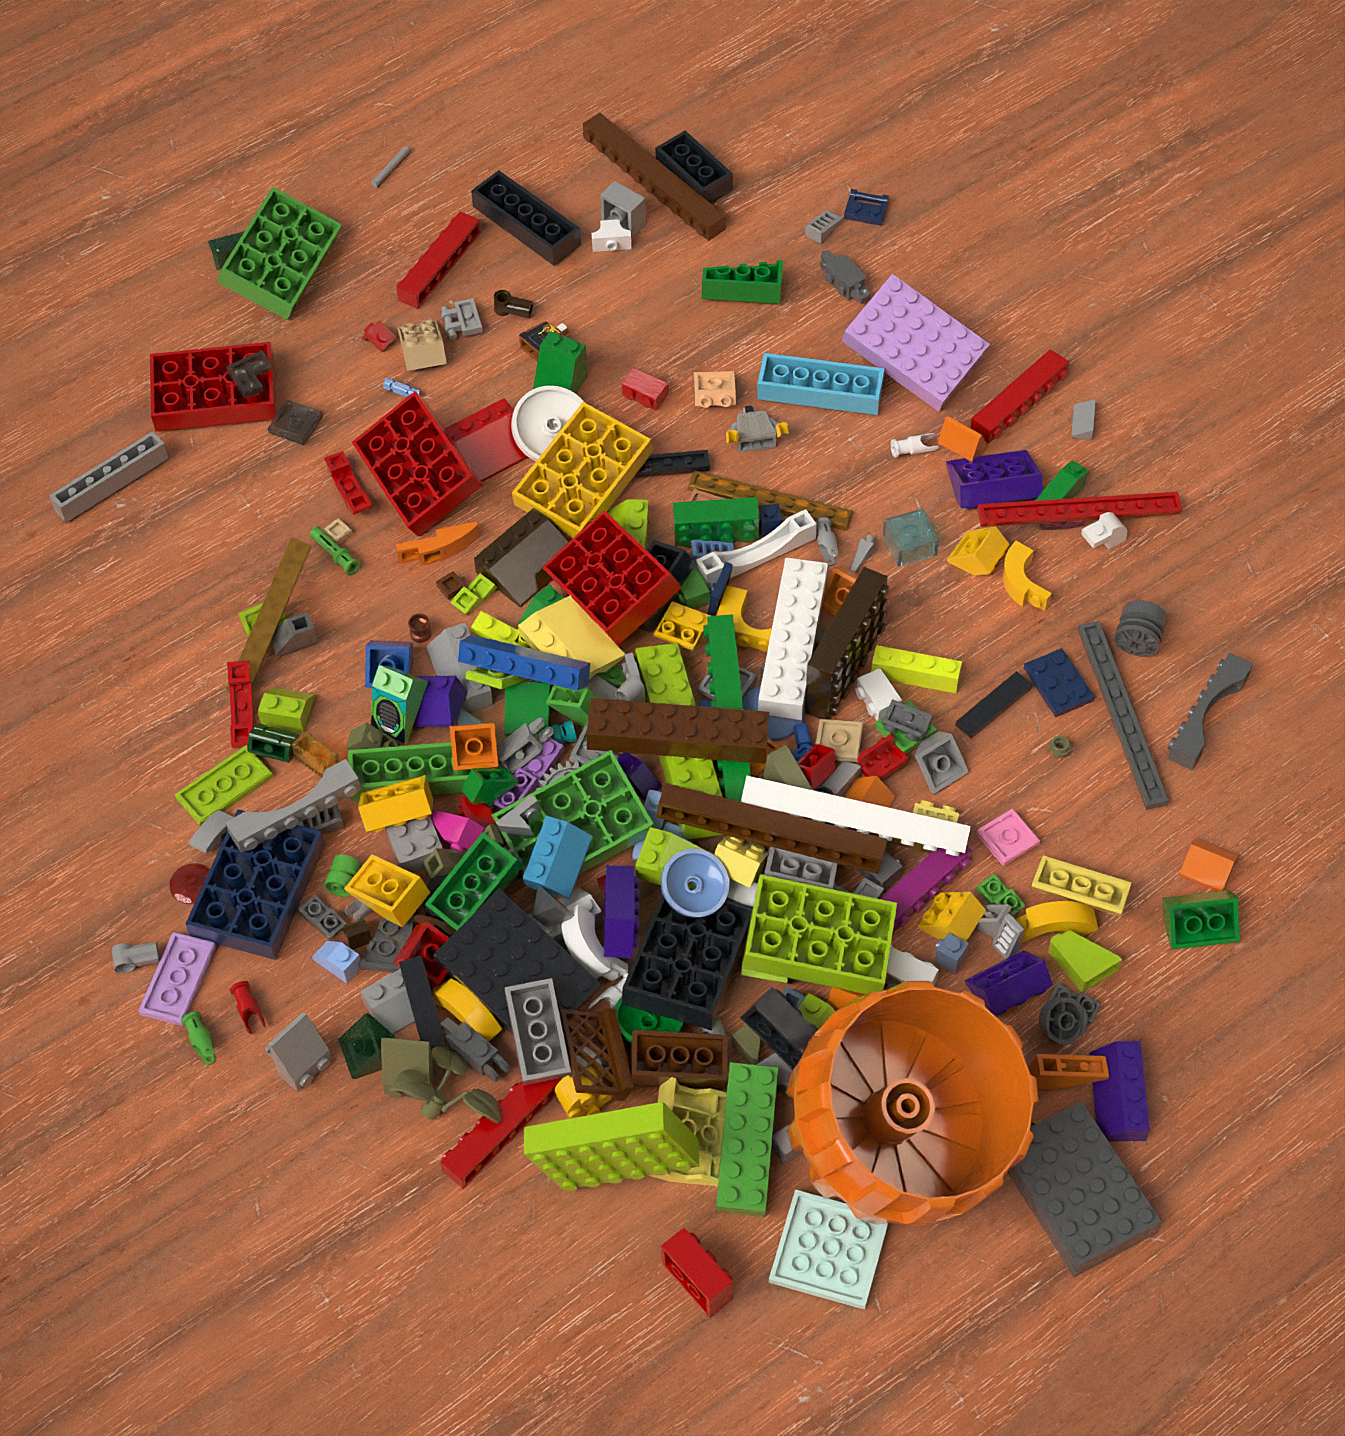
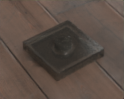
(295, 422)

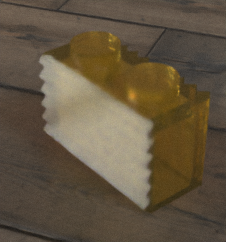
(314, 753)

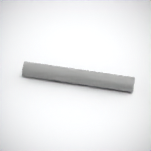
(390, 166)

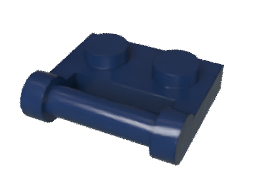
(866, 212)

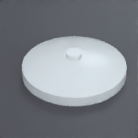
(541, 417)

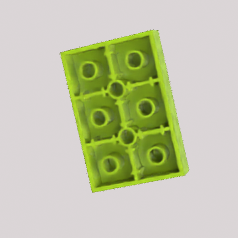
(819, 935)
(612, 1146)

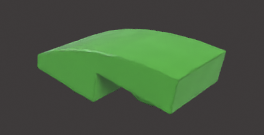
(997, 894)

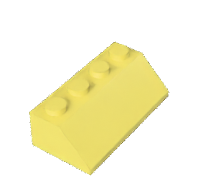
(1081, 886)

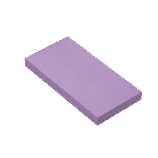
(177, 978)

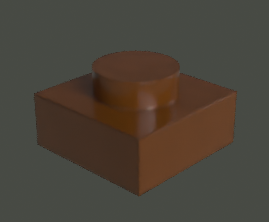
(450, 585)

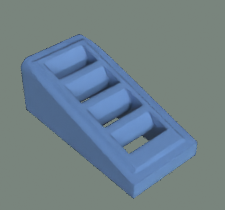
(699, 545)

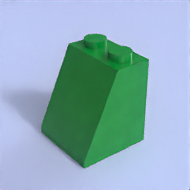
(561, 363)
(525, 704)

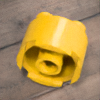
(579, 1103)

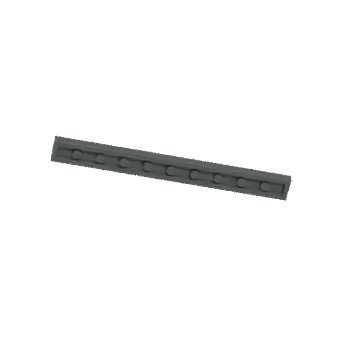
(1123, 716)

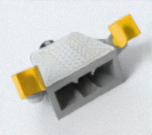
(755, 431)

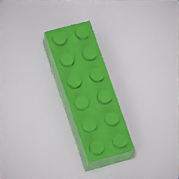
(396, 764)
(746, 1140)

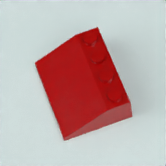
(487, 440)

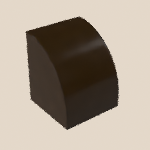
(357, 934)

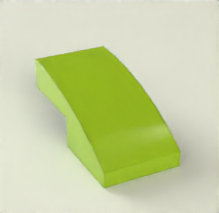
(472, 597)

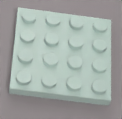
(827, 1251)

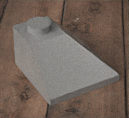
(940, 761)

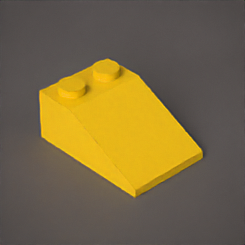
(388, 890)

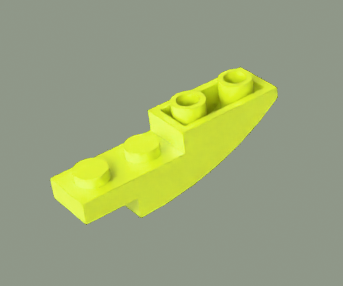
(491, 628)

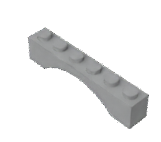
(256, 827)

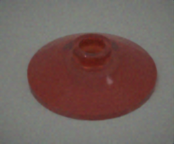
(186, 891)

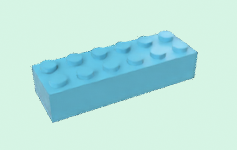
(820, 383)

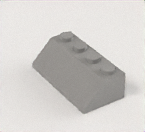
(444, 658)

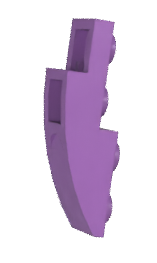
(532, 773)

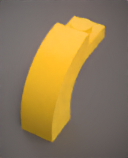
(1015, 581)
(1058, 917)
(466, 1008)

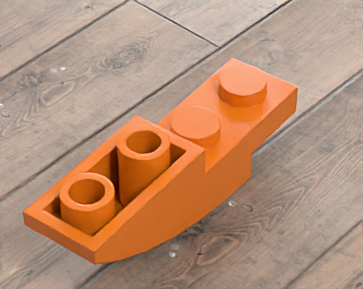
(445, 544)

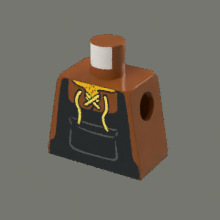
(533, 337)

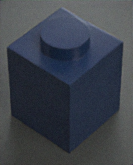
(769, 518)

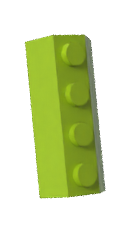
(634, 518)

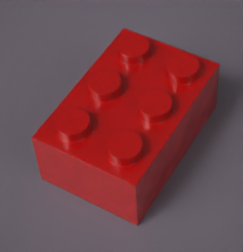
(697, 1271)

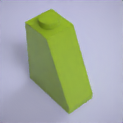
(1083, 960)

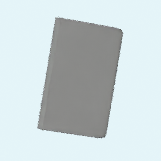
(1083, 420)
(842, 778)

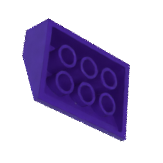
(995, 479)

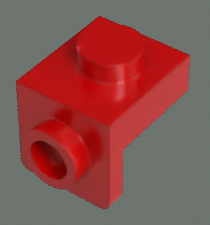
(378, 335)

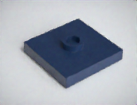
(718, 589)

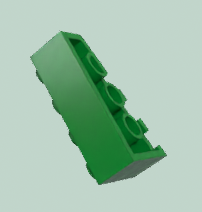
(744, 283)

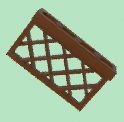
(612, 1053)

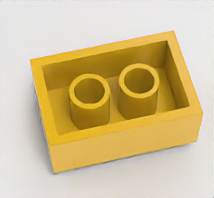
(396, 804)

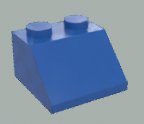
(389, 654)

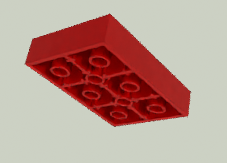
(197, 391)
(417, 464)
(611, 577)

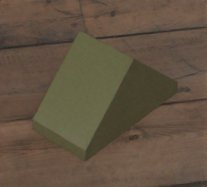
(747, 1044)

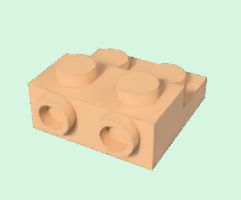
(714, 388)

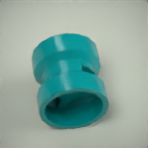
(569, 731)

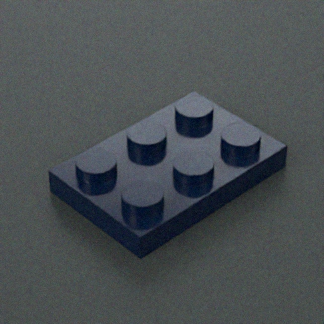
(1058, 682)

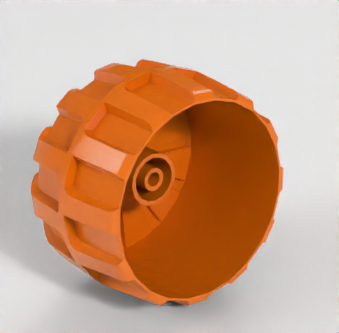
(912, 1104)

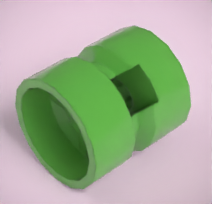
(342, 871)

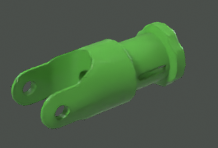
(199, 1036)

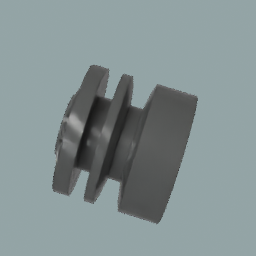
(1140, 628)

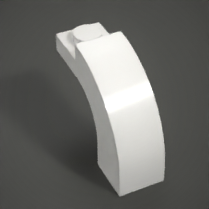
(586, 949)

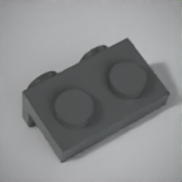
(907, 720)

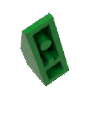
(1066, 483)

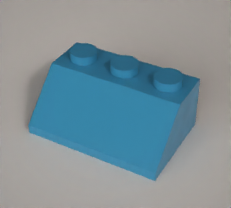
(557, 857)

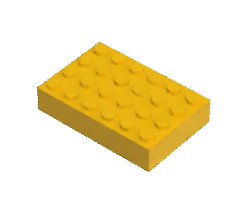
(582, 470)

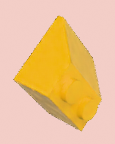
(979, 551)

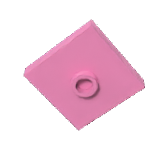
(1008, 837)

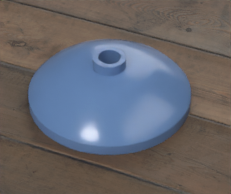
(779, 727)
(706, 875)

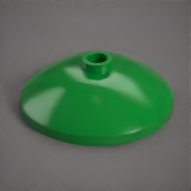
(635, 1019)

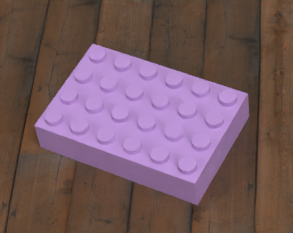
(915, 342)

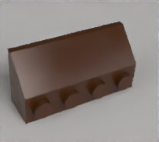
(691, 1058)

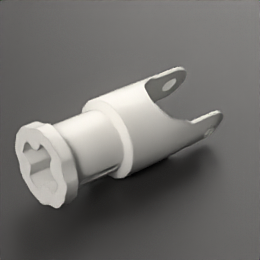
(912, 445)
(612, 994)

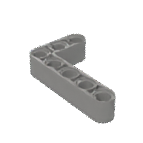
(630, 690)

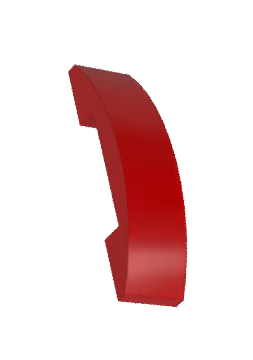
(346, 483)
(240, 702)

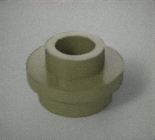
(1062, 742)

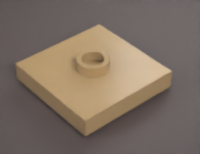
(842, 736)

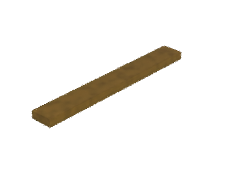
(788, 503)
(274, 605)

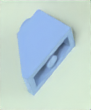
(338, 960)

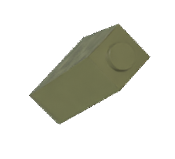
(783, 768)

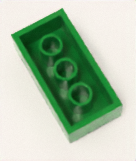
(716, 521)
(474, 881)

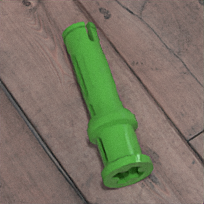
(340, 555)

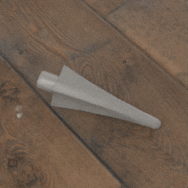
(863, 552)

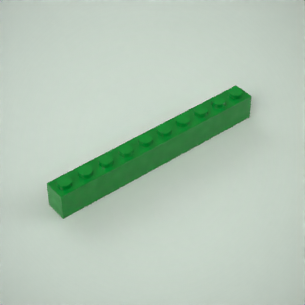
(726, 691)

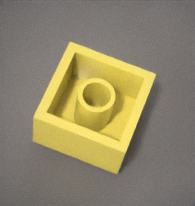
(741, 859)

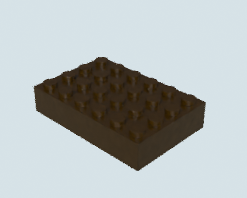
(846, 644)

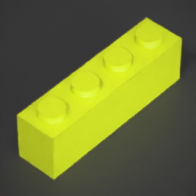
(917, 669)

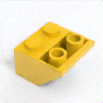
(682, 626)
(953, 914)

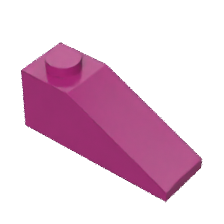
(456, 829)

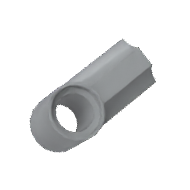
(128, 957)

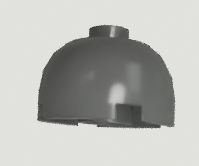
(1063, 1020)

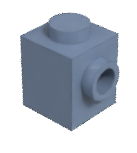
(951, 952)

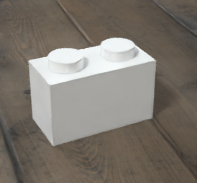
(876, 693)

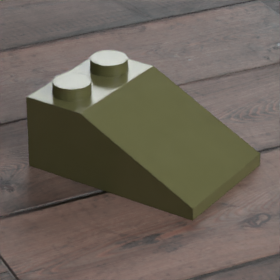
(403, 1055)

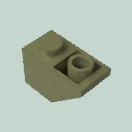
(369, 737)

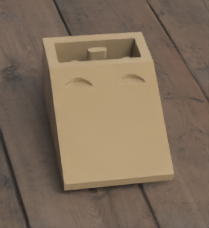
(421, 345)

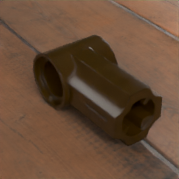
(507, 304)

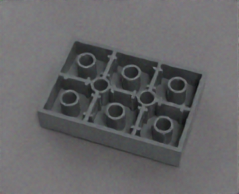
(1082, 1191)

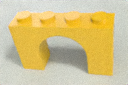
(735, 602)

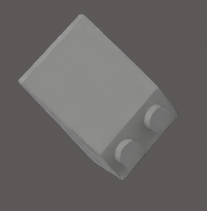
(299, 1052)

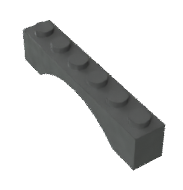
(1228, 680)

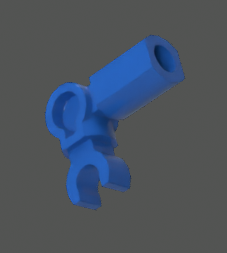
(803, 741)

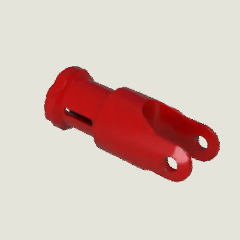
(245, 1002)

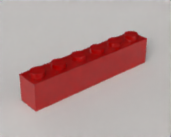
(438, 260)
(1020, 396)
(488, 1138)

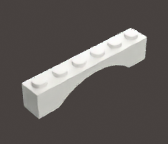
(789, 535)

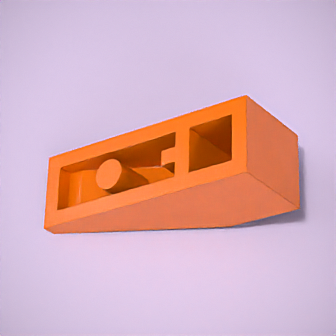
(1066, 1071)

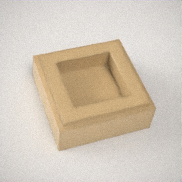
(338, 531)

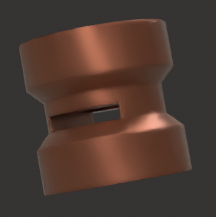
(419, 628)

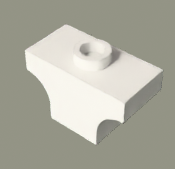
(611, 237)

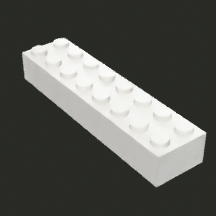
(793, 638)

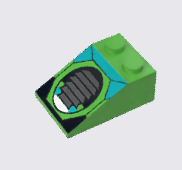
(395, 701)

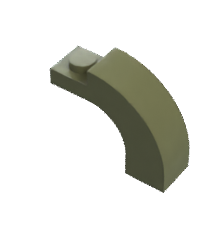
(444, 860)

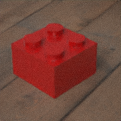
(424, 942)

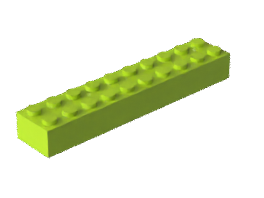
(667, 683)

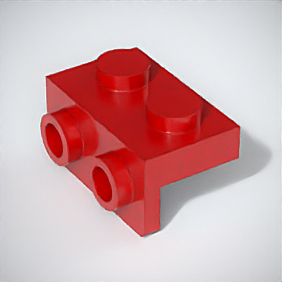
(882, 758)

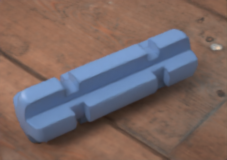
(399, 388)

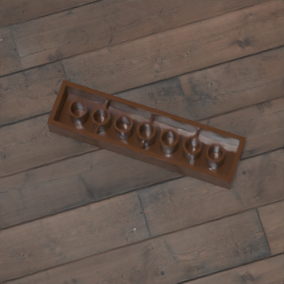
(677, 730)

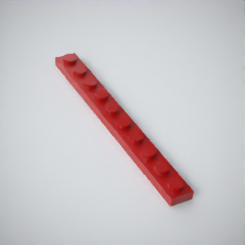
(1078, 509)

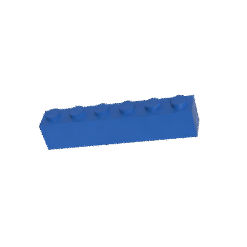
(524, 662)

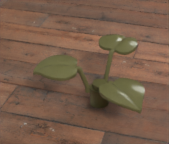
(417, 1085)

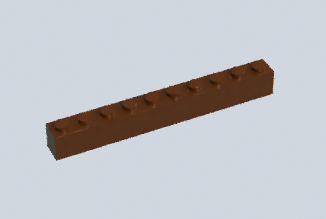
(654, 176)
(771, 828)

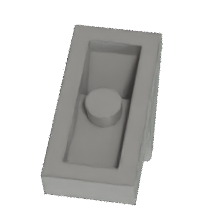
(514, 820)

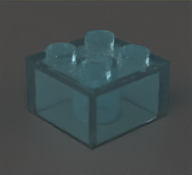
(910, 537)

